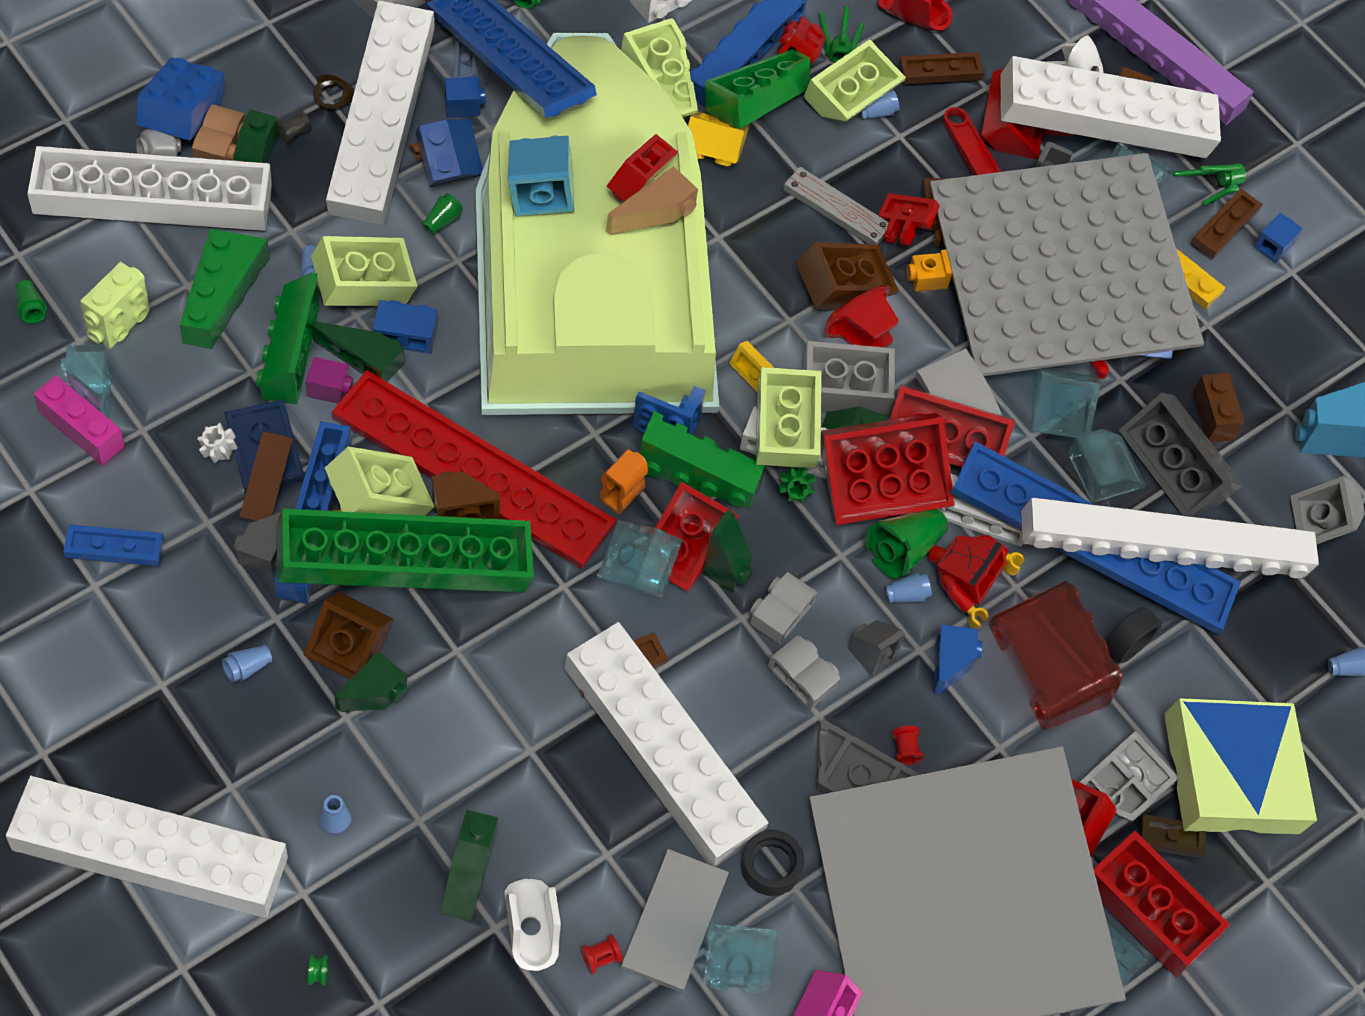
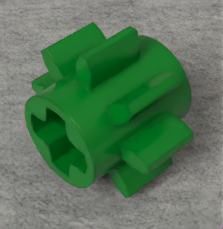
(800, 491)

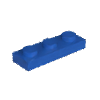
(113, 545)

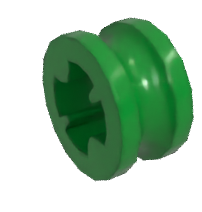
(318, 970)

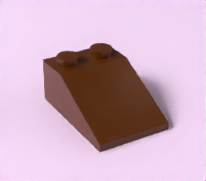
(842, 271)

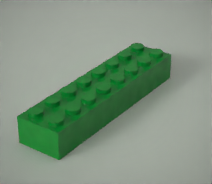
(403, 551)

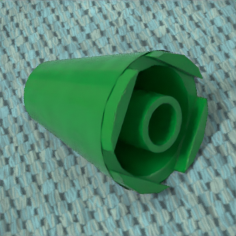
(904, 540)

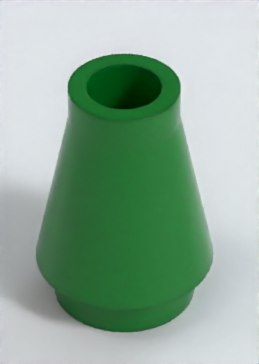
(443, 213)
(29, 303)

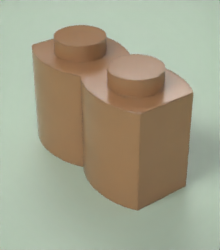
(218, 134)

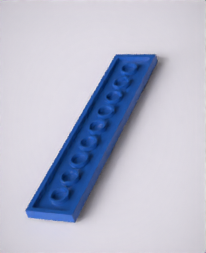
(515, 54)
(1005, 489)

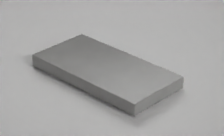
(674, 921)

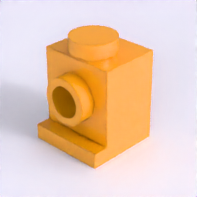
(930, 271)

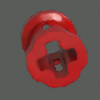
(907, 745)
(601, 954)

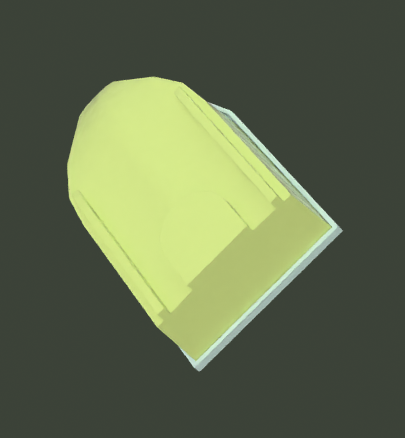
(580, 312)

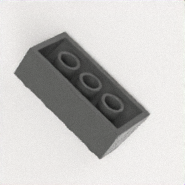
(1180, 456)

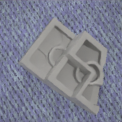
(958, 380)
(1131, 777)

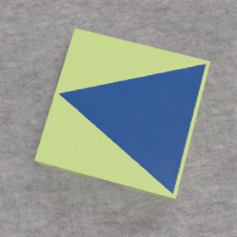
(1239, 766)

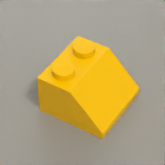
(717, 138)

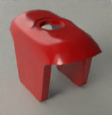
(926, 14)
(864, 319)

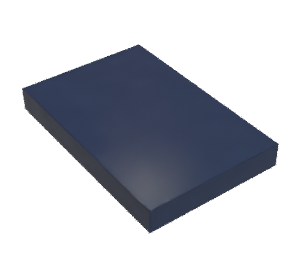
(248, 427)

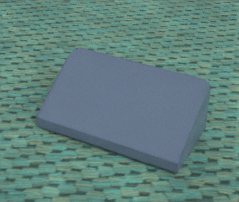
(469, 65)

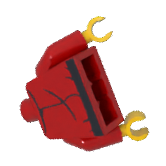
(971, 569)

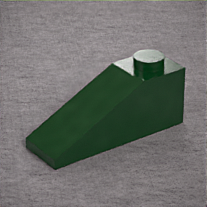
(361, 348)
(728, 555)
(469, 865)

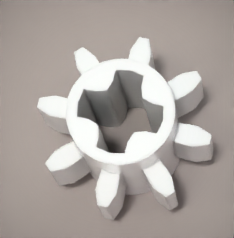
(217, 443)

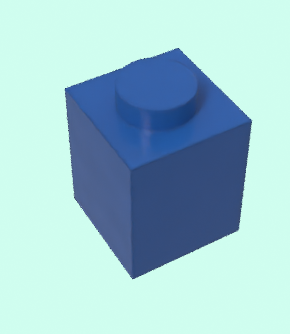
(463, 97)
(1278, 237)

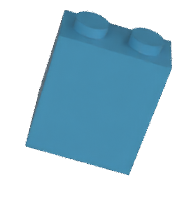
(541, 175)
(1335, 424)

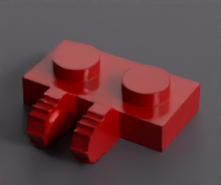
(910, 213)

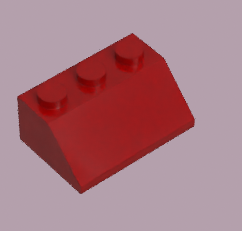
(1008, 136)

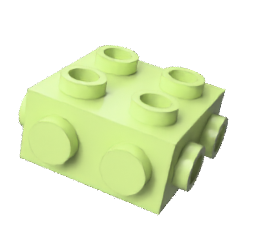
(115, 305)

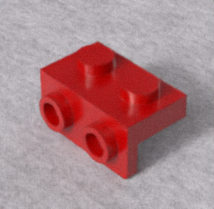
(804, 37)

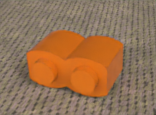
(623, 481)

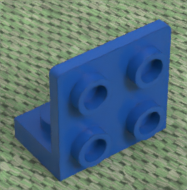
(686, 414)

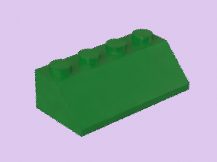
(290, 340)

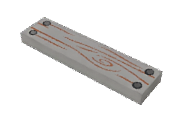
(836, 206)

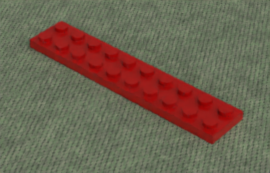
(440, 445)

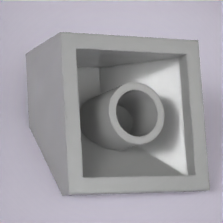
(1329, 509)

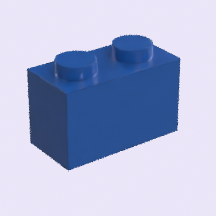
(408, 324)

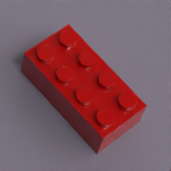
(962, 422)
(1157, 904)

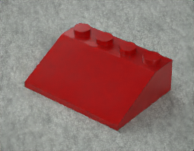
(887, 468)

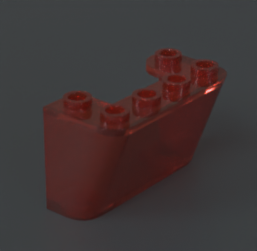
(1059, 654)

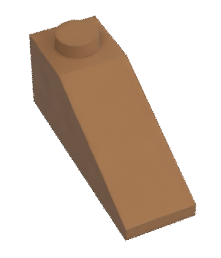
(655, 204)

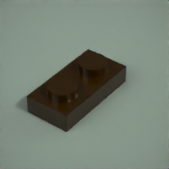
(1169, 836)

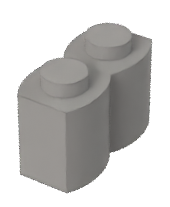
(783, 607)
(804, 671)

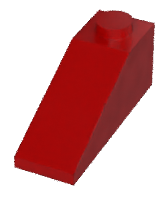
(641, 168)

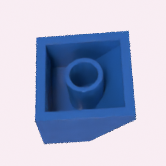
(448, 151)

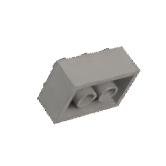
(853, 375)

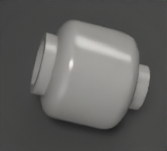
(157, 143)

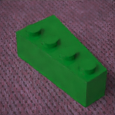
(757, 88)
(222, 278)
(699, 463)

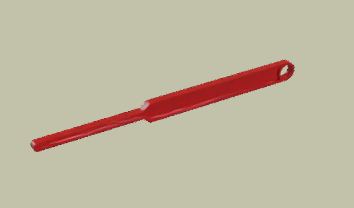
(981, 162)

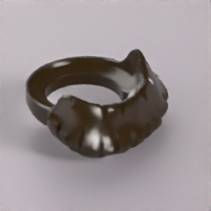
(329, 80)

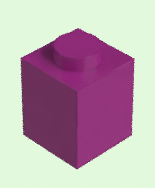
(328, 380)

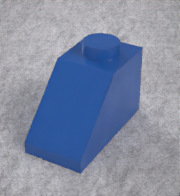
(954, 654)

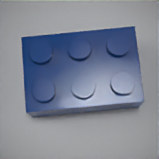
(179, 98)

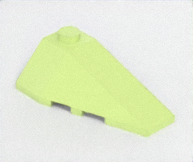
(663, 57)

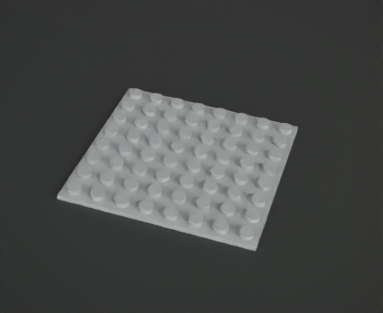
(1065, 264)
(968, 892)

